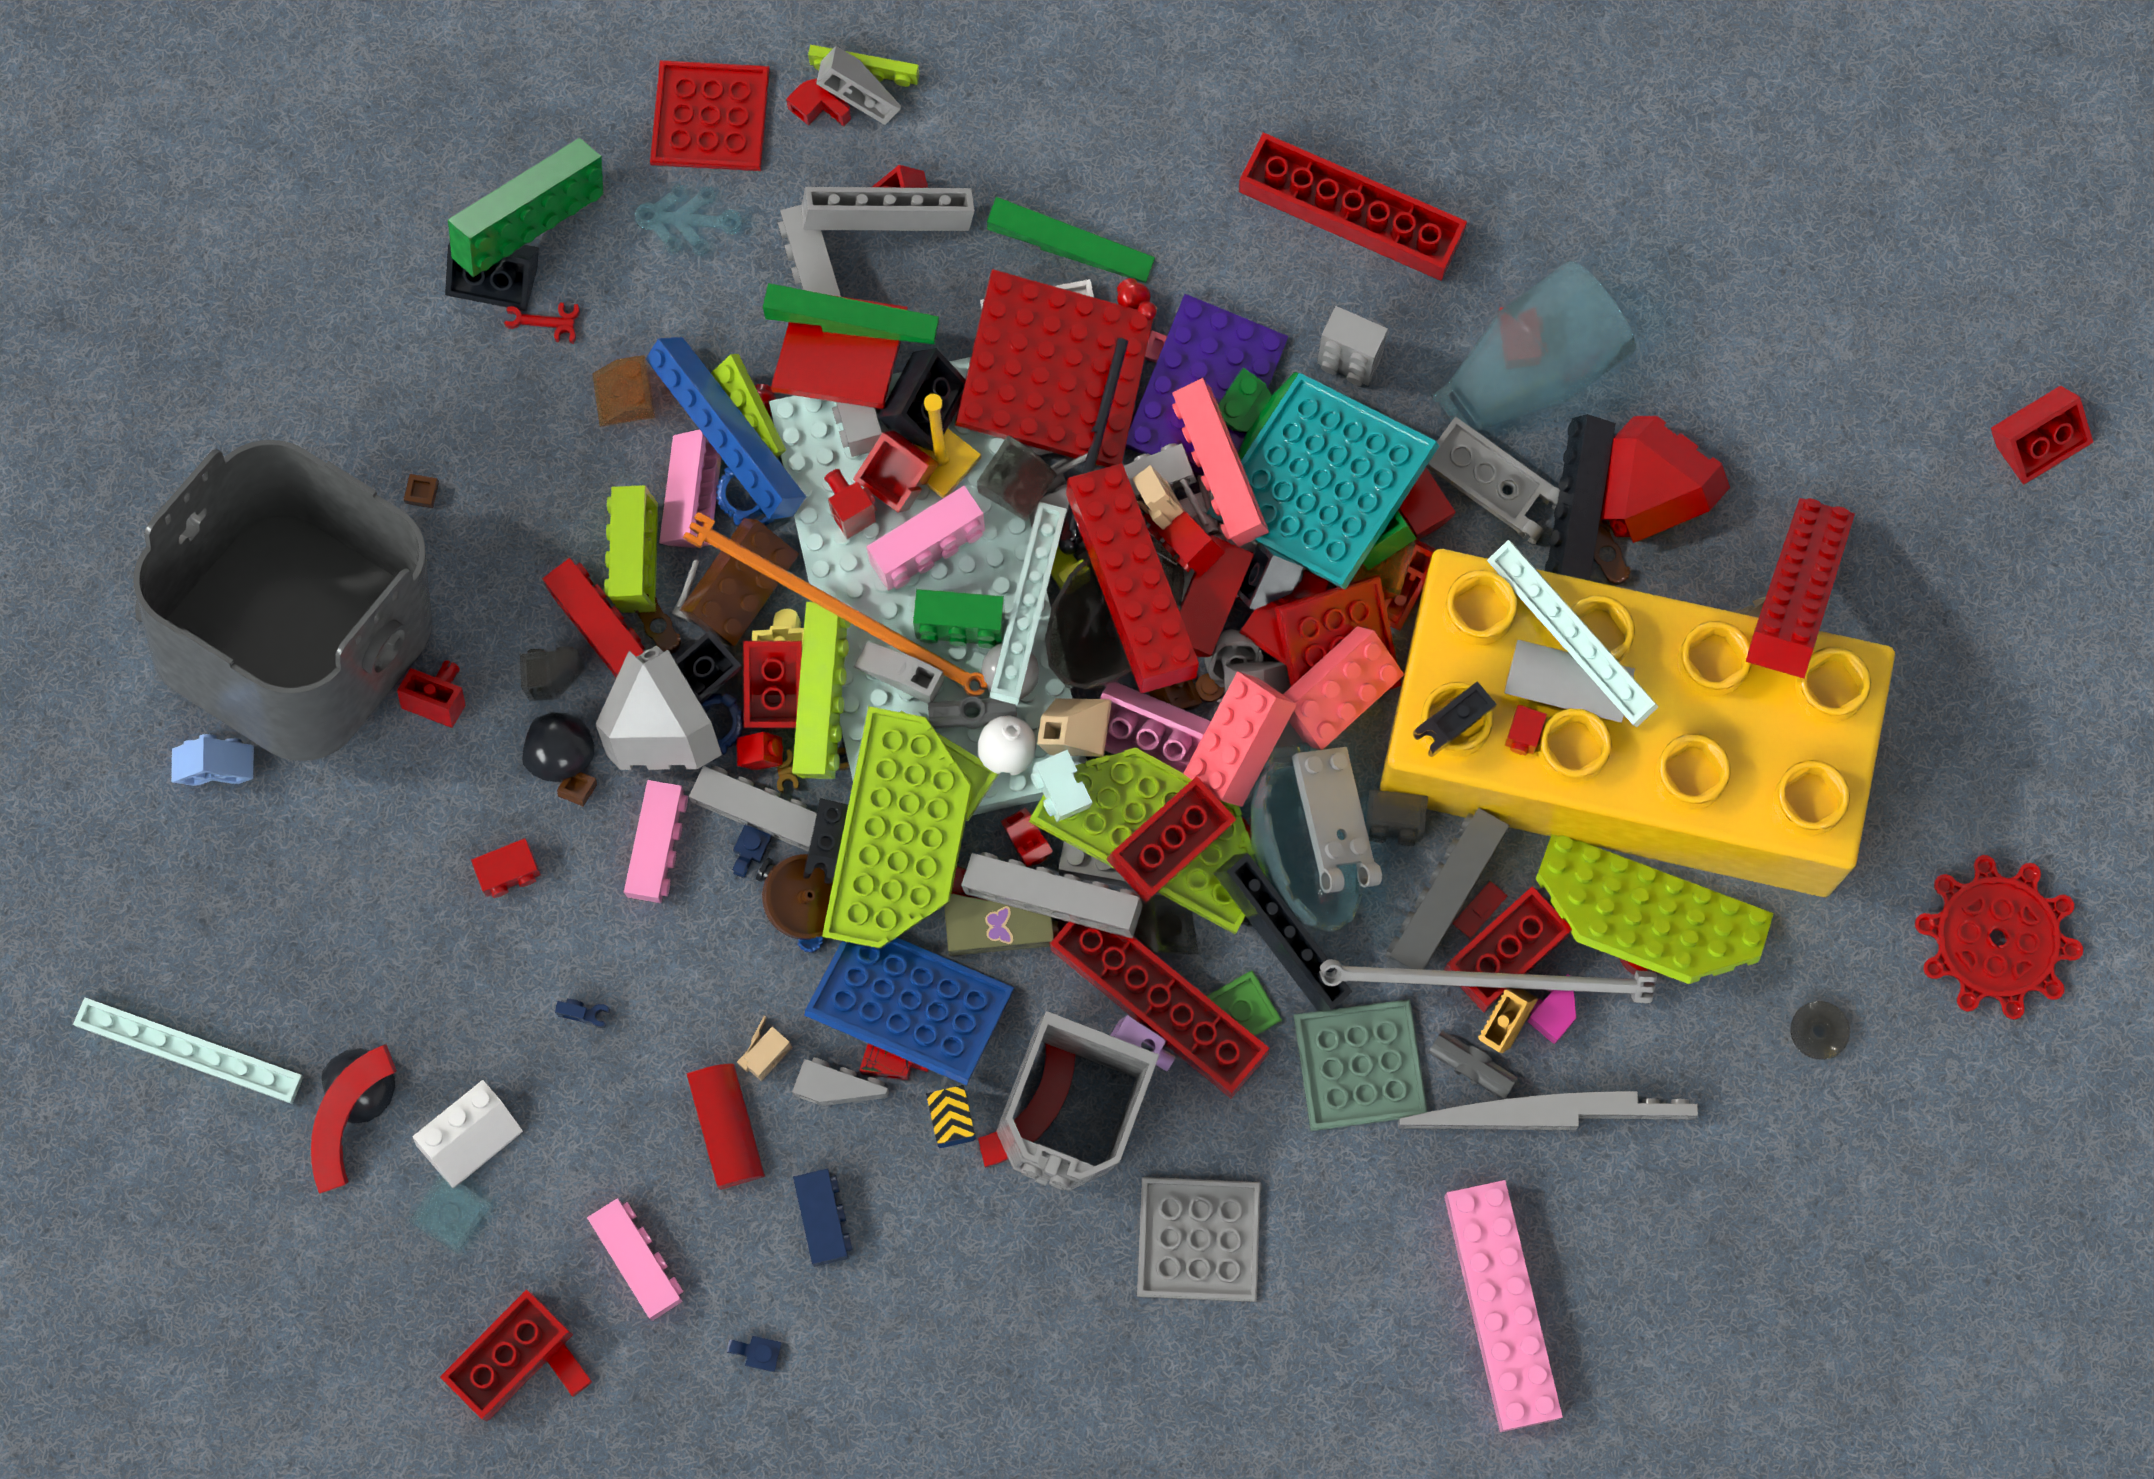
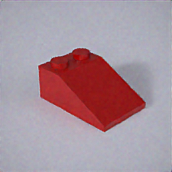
(771, 683)

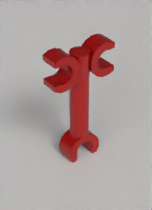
(563, 324)

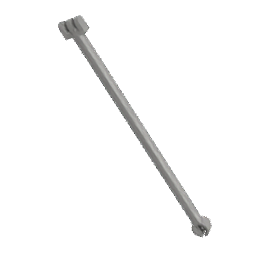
(1639, 987)

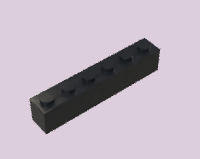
(1580, 496)
(1280, 929)

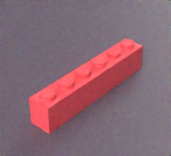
(1220, 463)

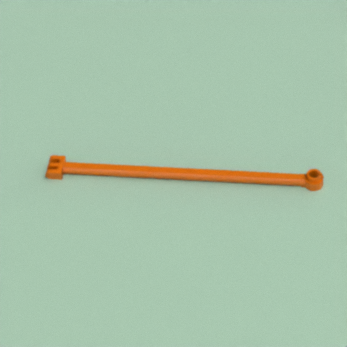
(830, 603)

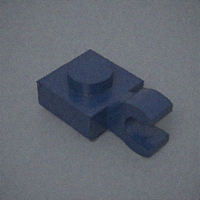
(750, 846)
(574, 1010)
(760, 1352)

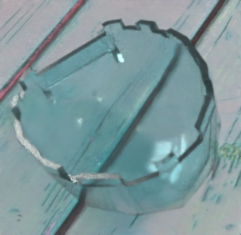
(1286, 851)

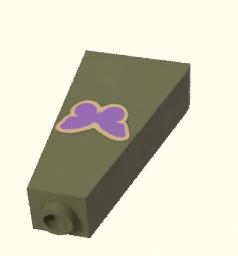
(990, 926)

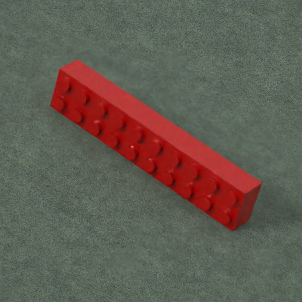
(1800, 588)

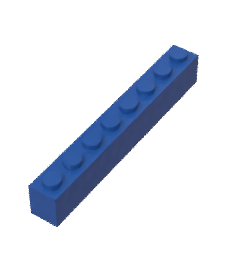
(725, 428)

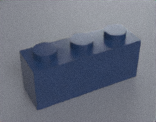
(822, 1217)

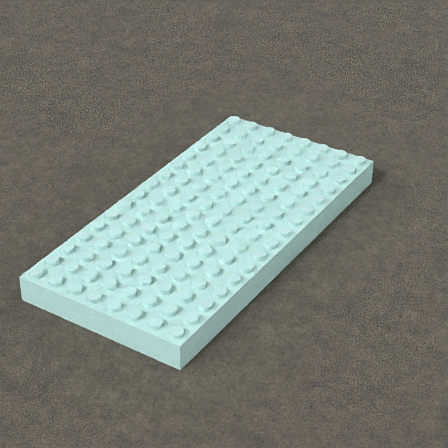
(844, 571)

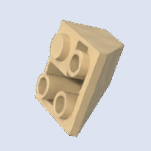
(1075, 726)

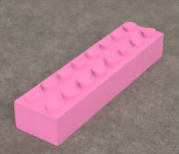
(1503, 1306)

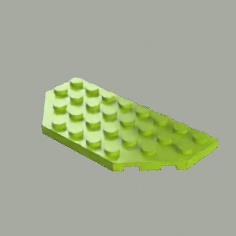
(1124, 795)
(897, 831)
(1649, 913)

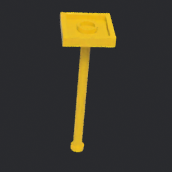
(950, 451)

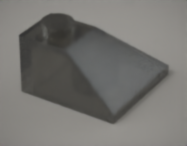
(1166, 927)

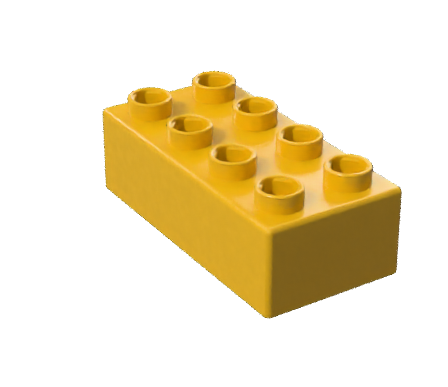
(1724, 777)

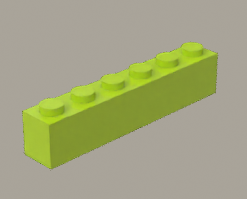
(820, 694)

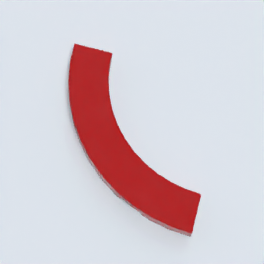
(1043, 1107)
(335, 1111)

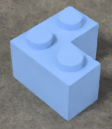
(212, 760)

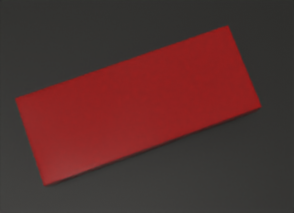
(1480, 909)
(569, 1371)

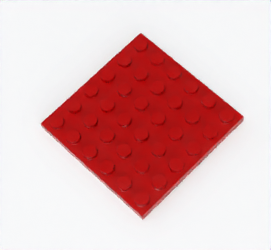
(1045, 367)

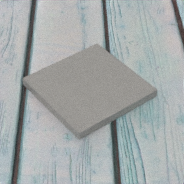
(1199, 1239)

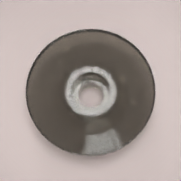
(1827, 1017)

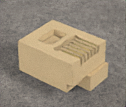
(1157, 496)
(765, 1054)

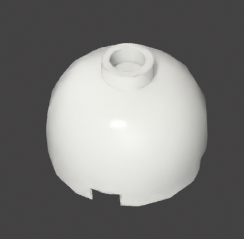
(1007, 745)

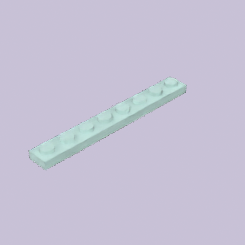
(1028, 603)
(1573, 634)
(188, 1050)

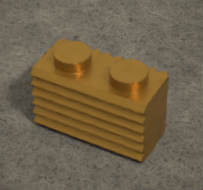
(1507, 1019)

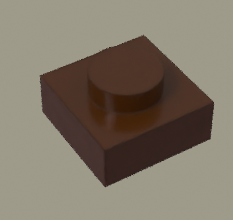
(421, 490)
(577, 788)

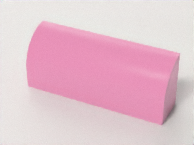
(690, 487)

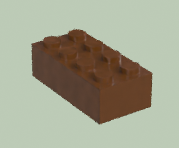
(734, 592)

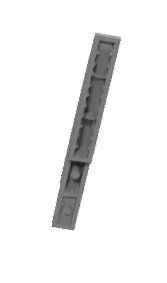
(1550, 1112)

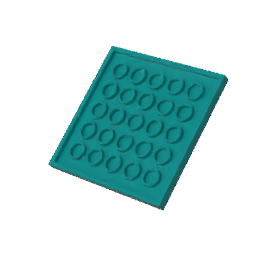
(1330, 477)

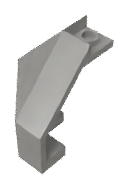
(655, 717)

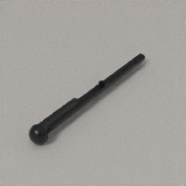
(1070, 528)

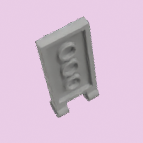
(1483, 469)
(1334, 805)

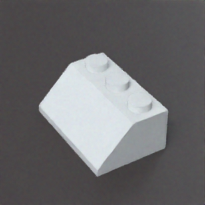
(467, 1134)

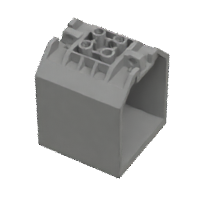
(1045, 1163)

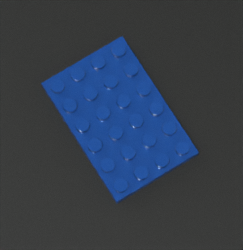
(911, 1005)

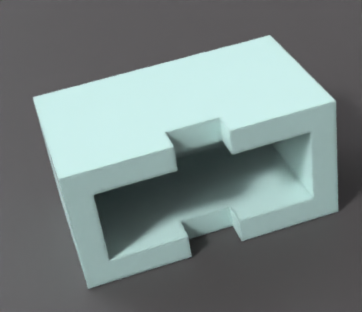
(1059, 786)

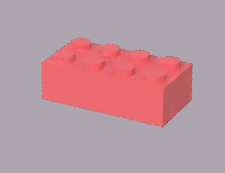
(1341, 687)
(1240, 738)

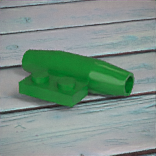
(1249, 405)

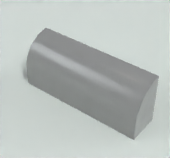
(1557, 680)

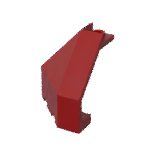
(1657, 480)

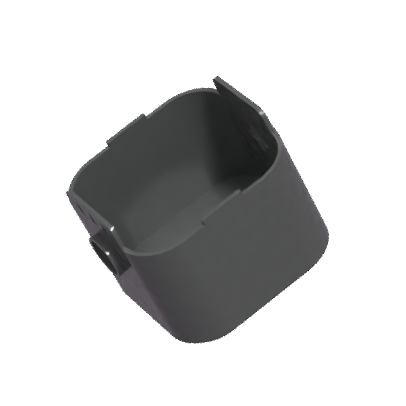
(283, 596)

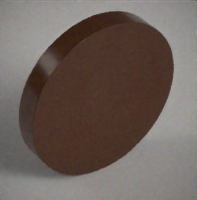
(795, 903)

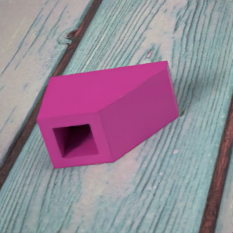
(1554, 1014)

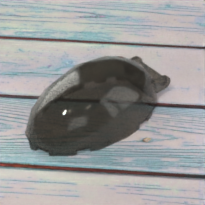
(1081, 633)

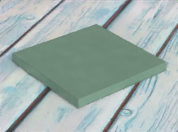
(1360, 1065)

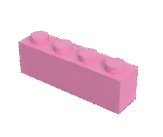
(654, 841)
(635, 1259)

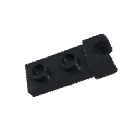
(1455, 718)
(826, 838)

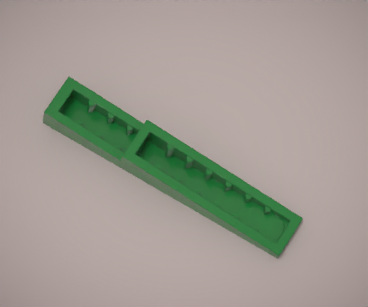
(1068, 240)
(848, 315)

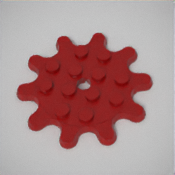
(2030, 932)

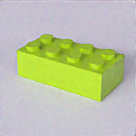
(632, 549)

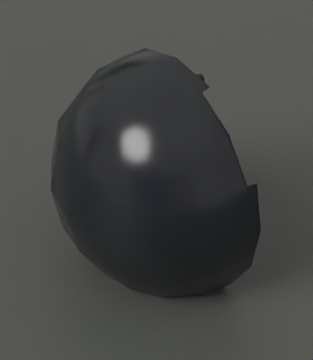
(557, 747)
(371, 1102)

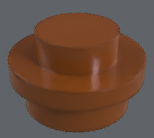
(1208, 689)

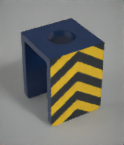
(951, 1116)

